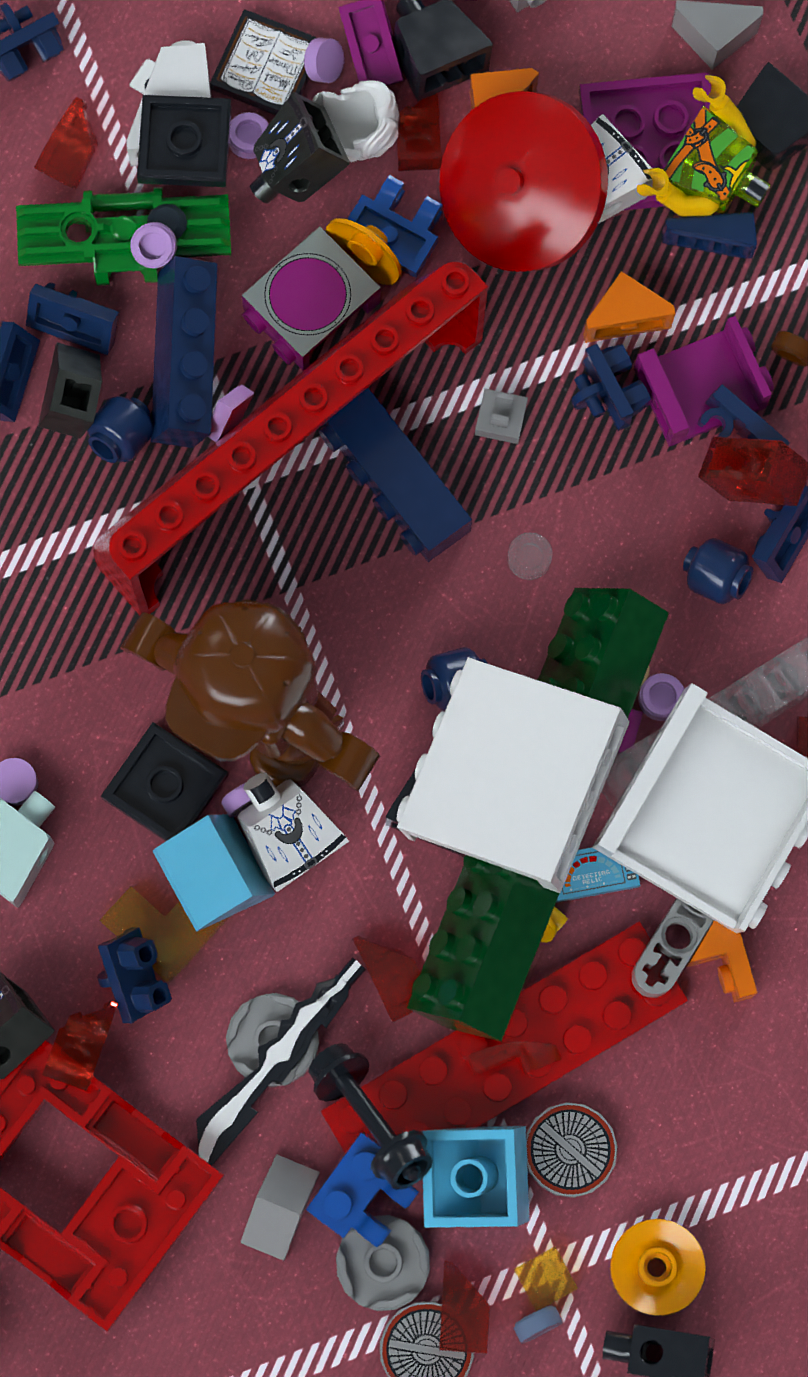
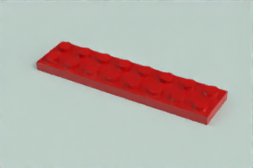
(576, 1008)

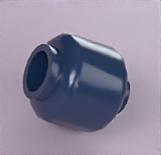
(120, 429)
(718, 571)
(439, 674)

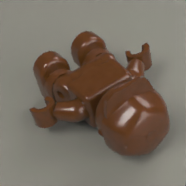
(251, 688)

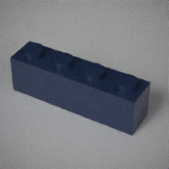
(184, 352)
(397, 476)

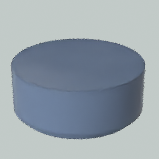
(537, 1324)

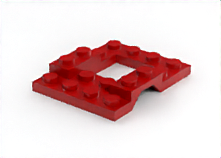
(127, 1217)

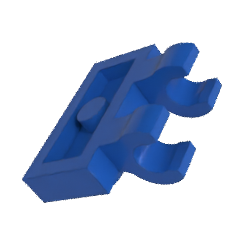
(408, 240)
(351, 1190)

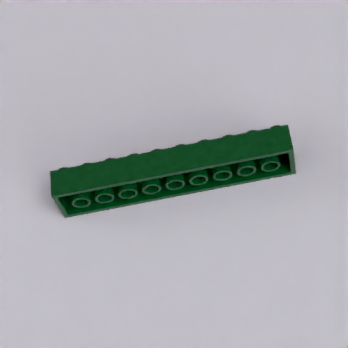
(497, 914)

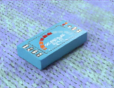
(596, 875)

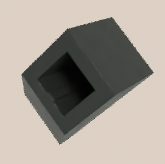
(71, 391)

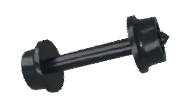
(403, 1156)

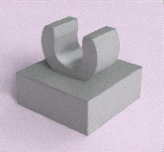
(501, 416)

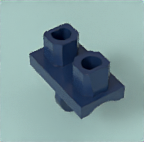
(40, 33)
(602, 369)
(131, 975)

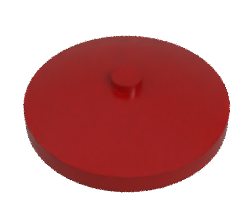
(523, 181)

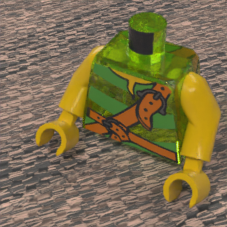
(710, 161)

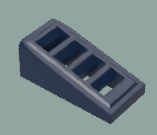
(720, 233)

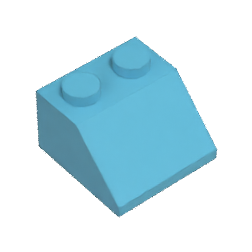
(476, 1177)

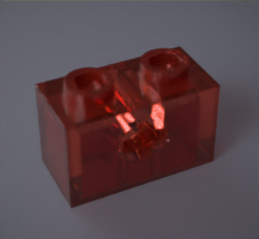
(754, 471)

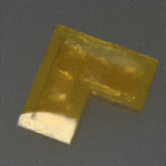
(172, 935)

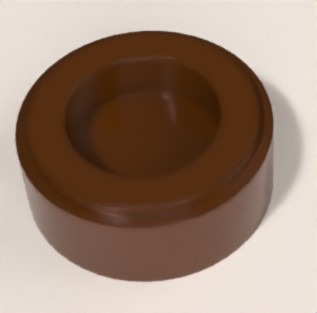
(791, 348)

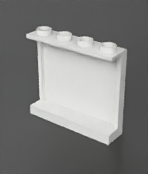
(513, 772)
(712, 812)

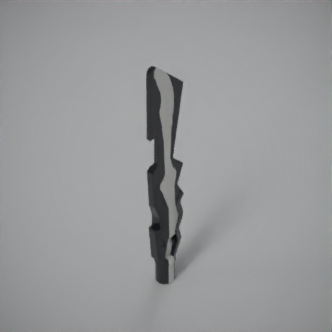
(277, 1059)

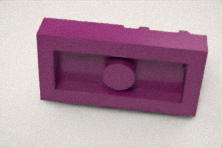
(371, 42)

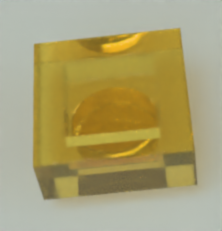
(545, 1279)

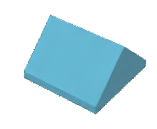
(212, 870)

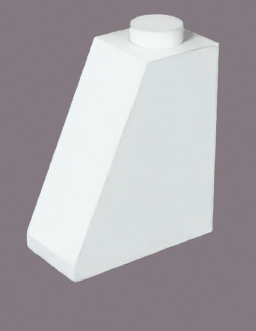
(177, 72)

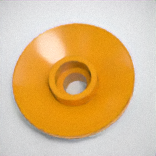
(367, 248)
(682, 1262)

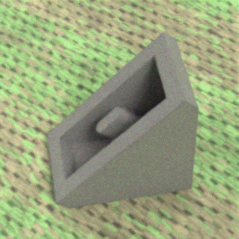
(715, 28)
(279, 1207)

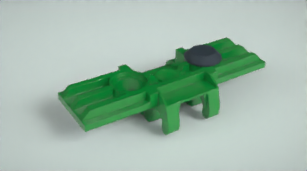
(197, 222)

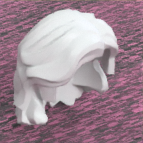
(363, 118)

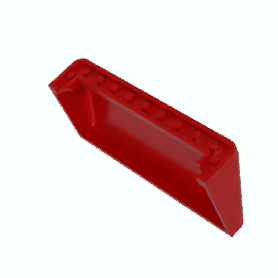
(435, 309)

